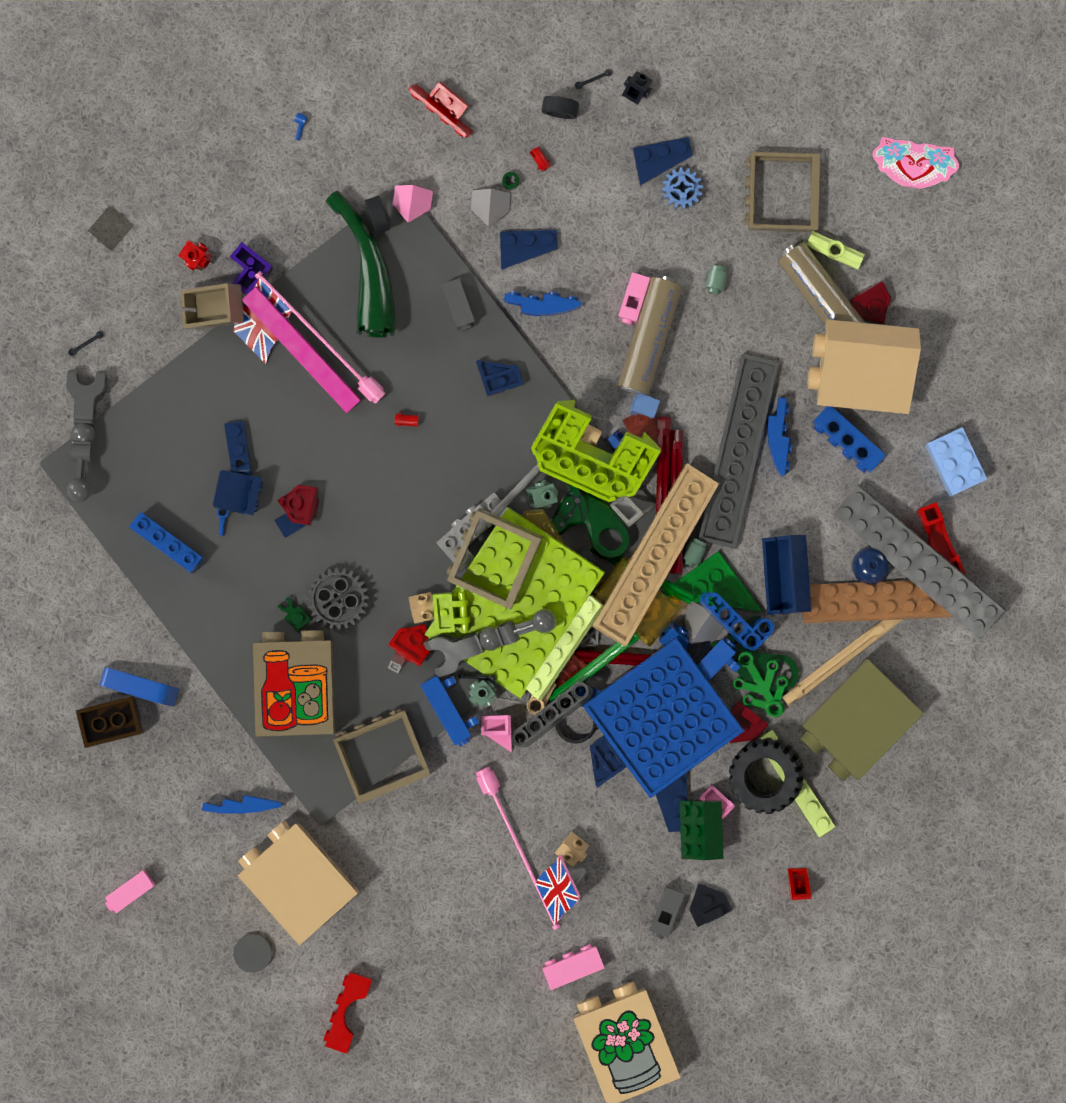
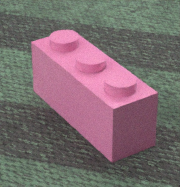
(572, 966)

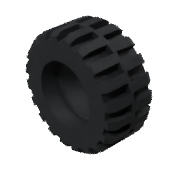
(753, 797)

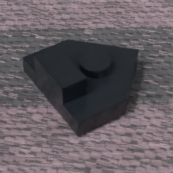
(708, 905)

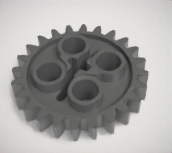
(328, 583)

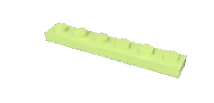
(565, 648)
(806, 800)

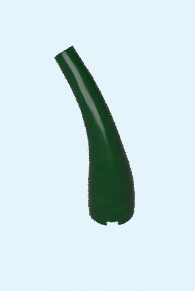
(375, 298)

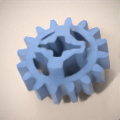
(691, 187)

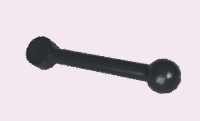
(578, 85)
(72, 352)
(492, 677)

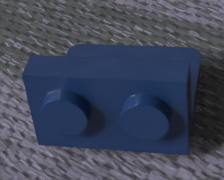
(237, 492)

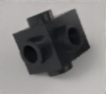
(637, 87)

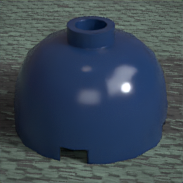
(870, 566)

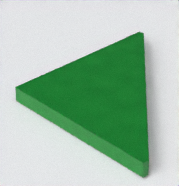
(717, 577)

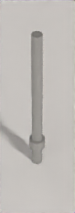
(508, 499)

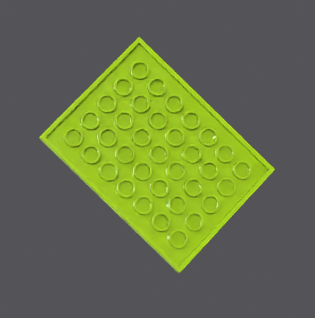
(555, 582)

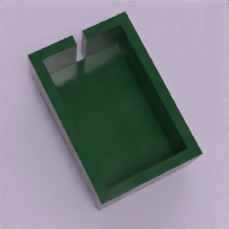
(701, 829)

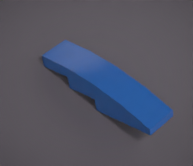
(249, 805)

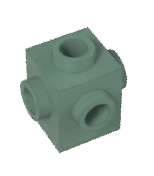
(542, 494)
(487, 699)

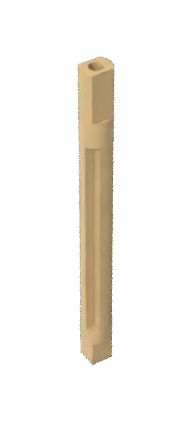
(839, 660)

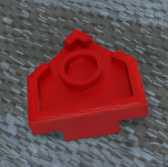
(409, 644)

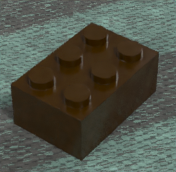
(109, 722)

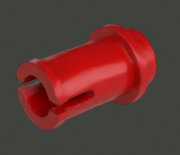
(540, 159)
(406, 420)

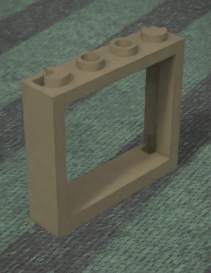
(814, 159)
(523, 571)
(361, 729)

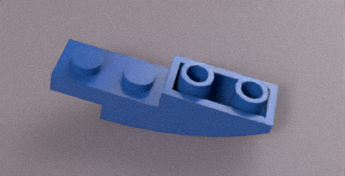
(550, 306)
(779, 445)

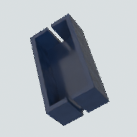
(786, 574)

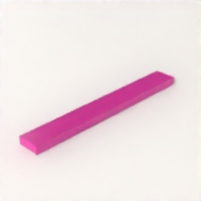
(301, 349)

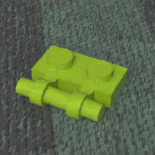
(444, 612)

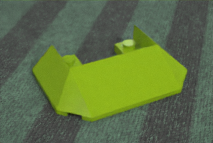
(586, 466)

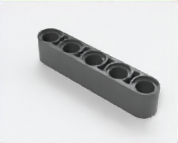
(543, 716)

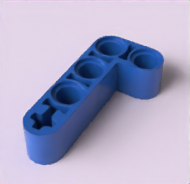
(732, 618)
(139, 686)

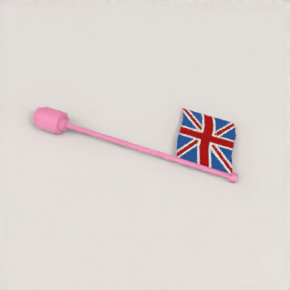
(262, 340)
(555, 883)

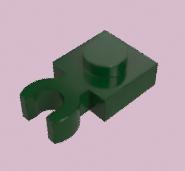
(296, 617)

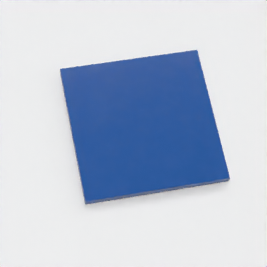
(663, 717)

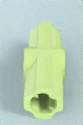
(847, 255)

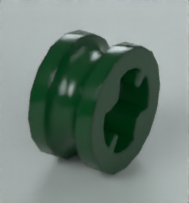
(509, 175)

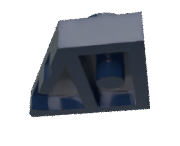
(499, 377)
(605, 761)

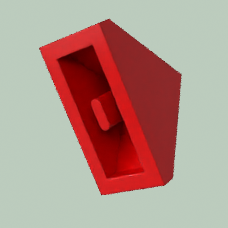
(799, 884)

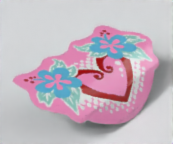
(914, 163)

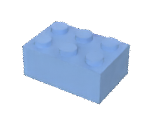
(956, 462)

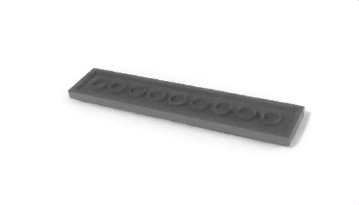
(738, 450)
(919, 562)

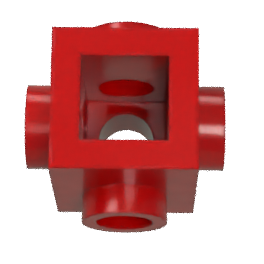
(195, 255)

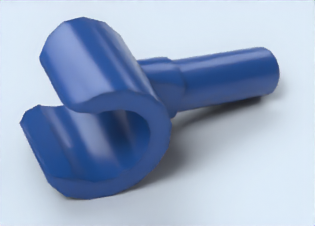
(301, 120)
(222, 521)

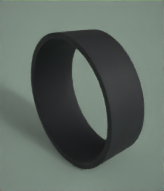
(574, 741)

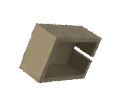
(214, 306)

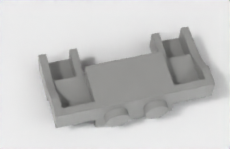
(452, 539)

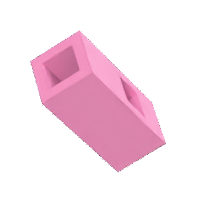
(634, 298)
(129, 892)

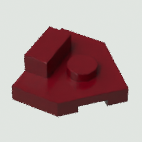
(872, 302)
(300, 504)
(749, 721)

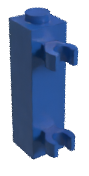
(718, 657)
(446, 711)

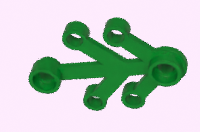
(762, 686)

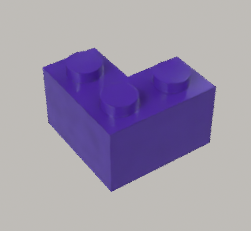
(252, 264)

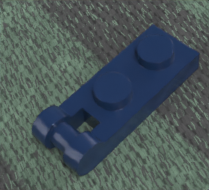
(237, 447)

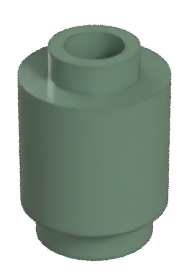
(716, 279)
(694, 552)

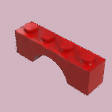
(936, 533)
(340, 1035)

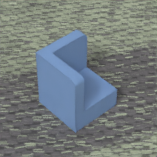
(644, 405)

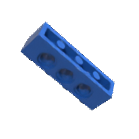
(874, 454)
(166, 542)

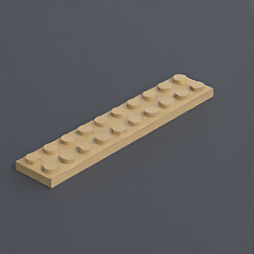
(655, 555)

